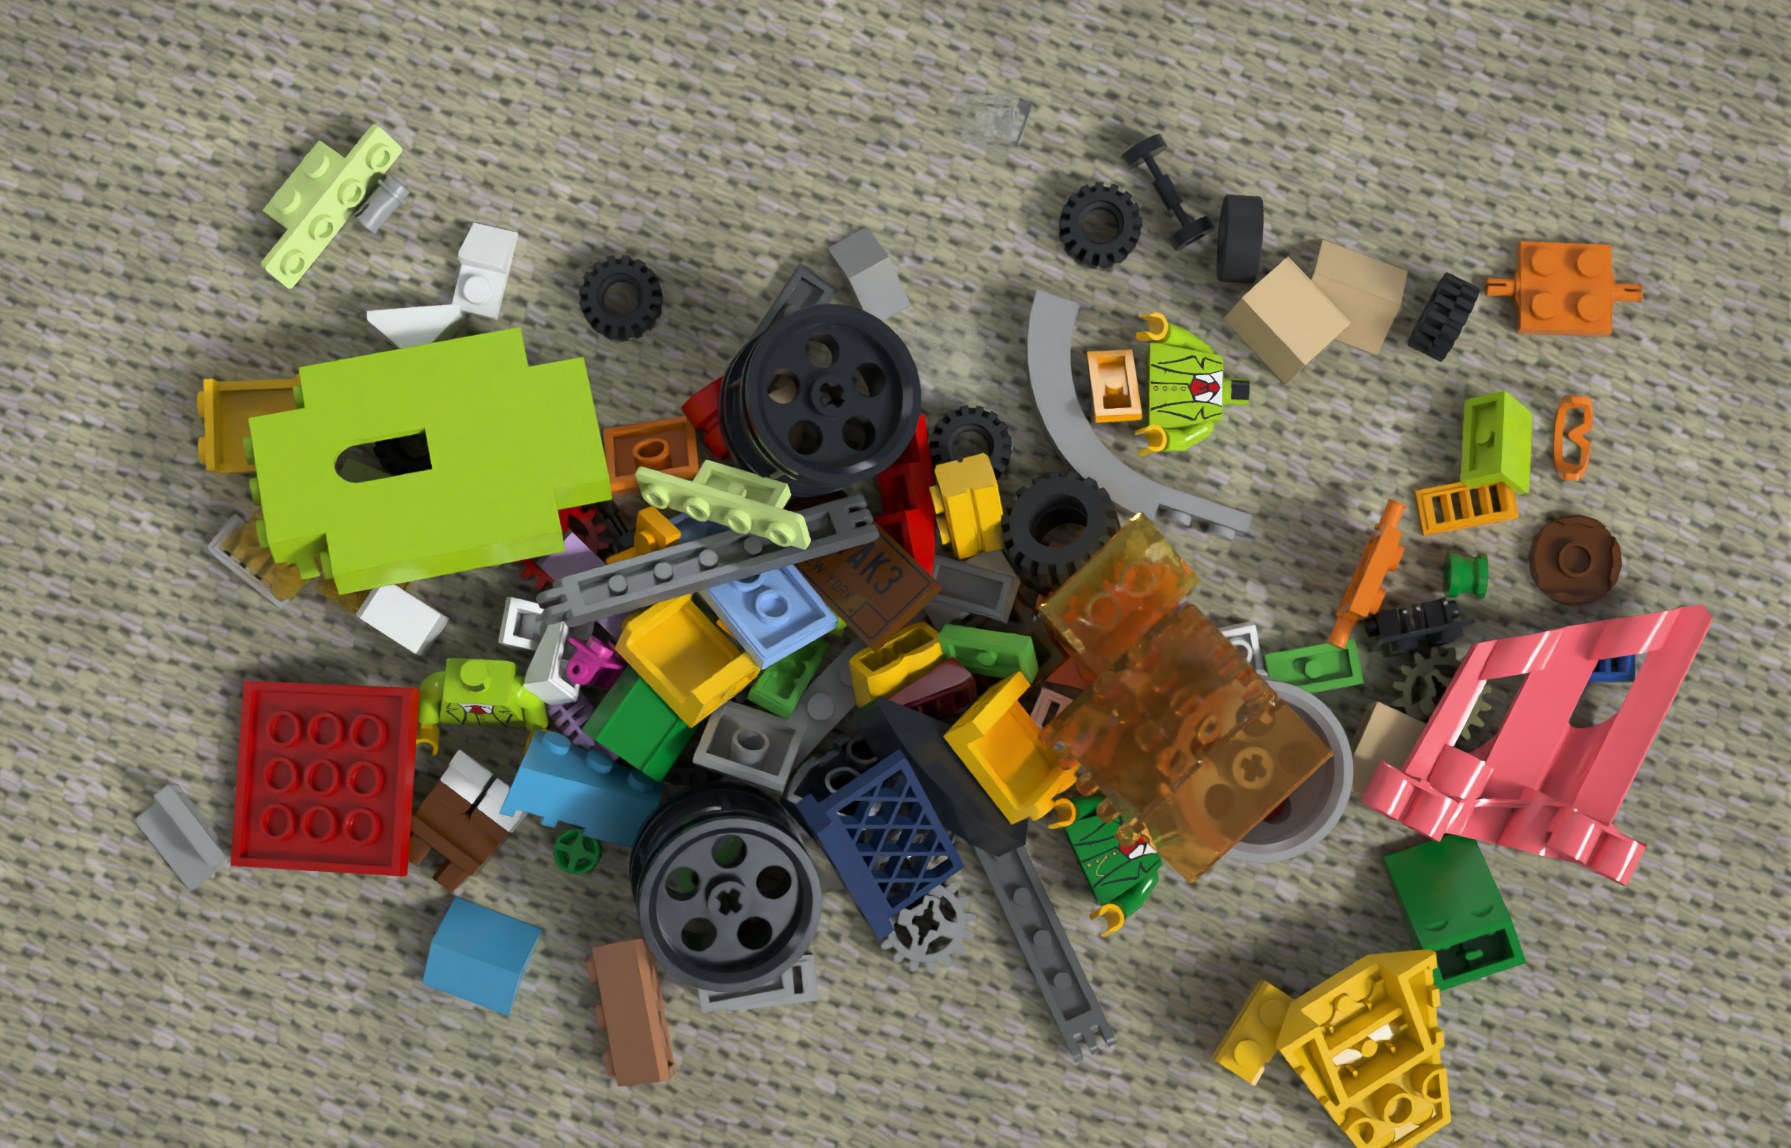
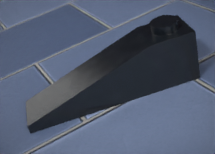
(831, 772)

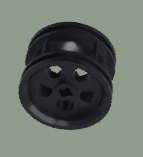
(759, 427)
(682, 835)

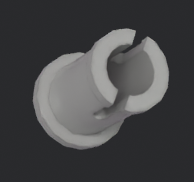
(382, 203)

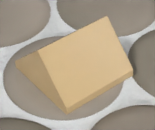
(1363, 291)
(1286, 320)

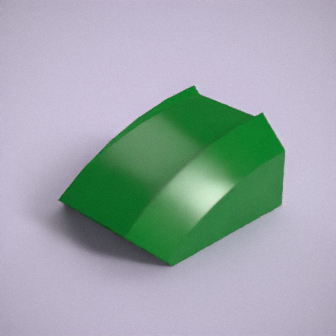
(640, 726)

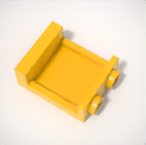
(226, 416)
(685, 657)
(1005, 755)

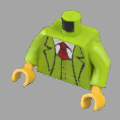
(1183, 388)
(478, 695)

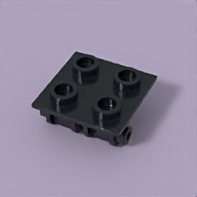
(1439, 630)

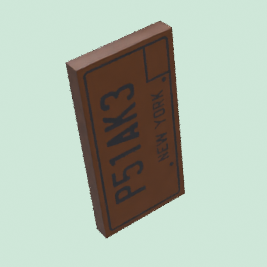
(870, 585)

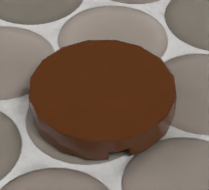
(1558, 561)

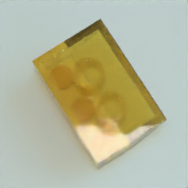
(1117, 595)

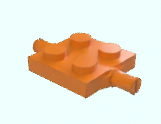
(1563, 289)
(1364, 590)

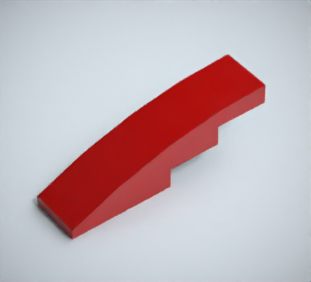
(907, 499)

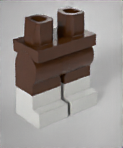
(451, 829)

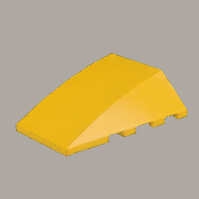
(1373, 1049)

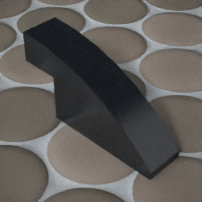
(946, 780)

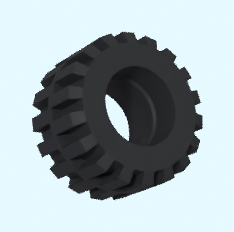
(1045, 507)

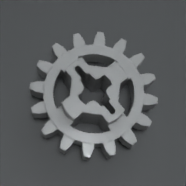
(946, 928)

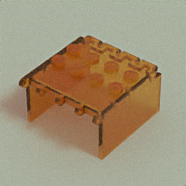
(1185, 743)

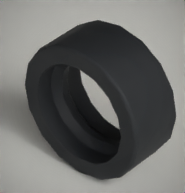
(1240, 238)

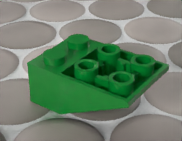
(1454, 909)

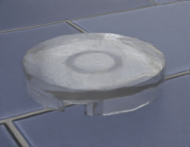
(946, 378)

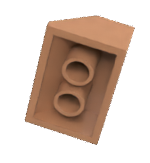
(631, 1012)

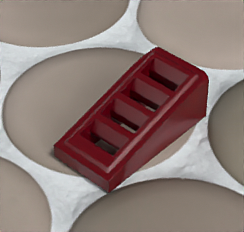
(941, 691)

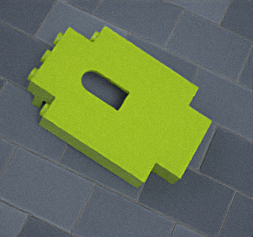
(501, 446)

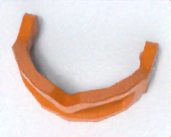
(1566, 470)

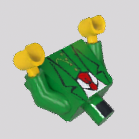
(1112, 871)

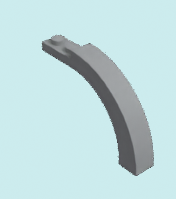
(1080, 448)

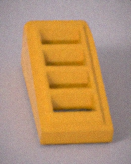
(1427, 516)

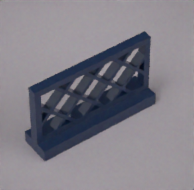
(846, 855)

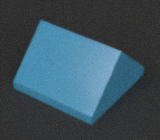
(480, 955)

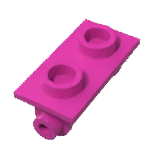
(595, 662)

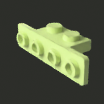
(322, 198)
(729, 498)

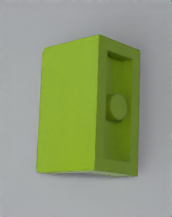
(1496, 442)

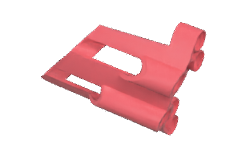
(1539, 777)

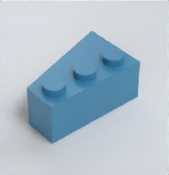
(582, 790)

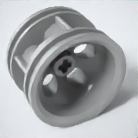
(1318, 802)

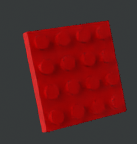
(325, 777)

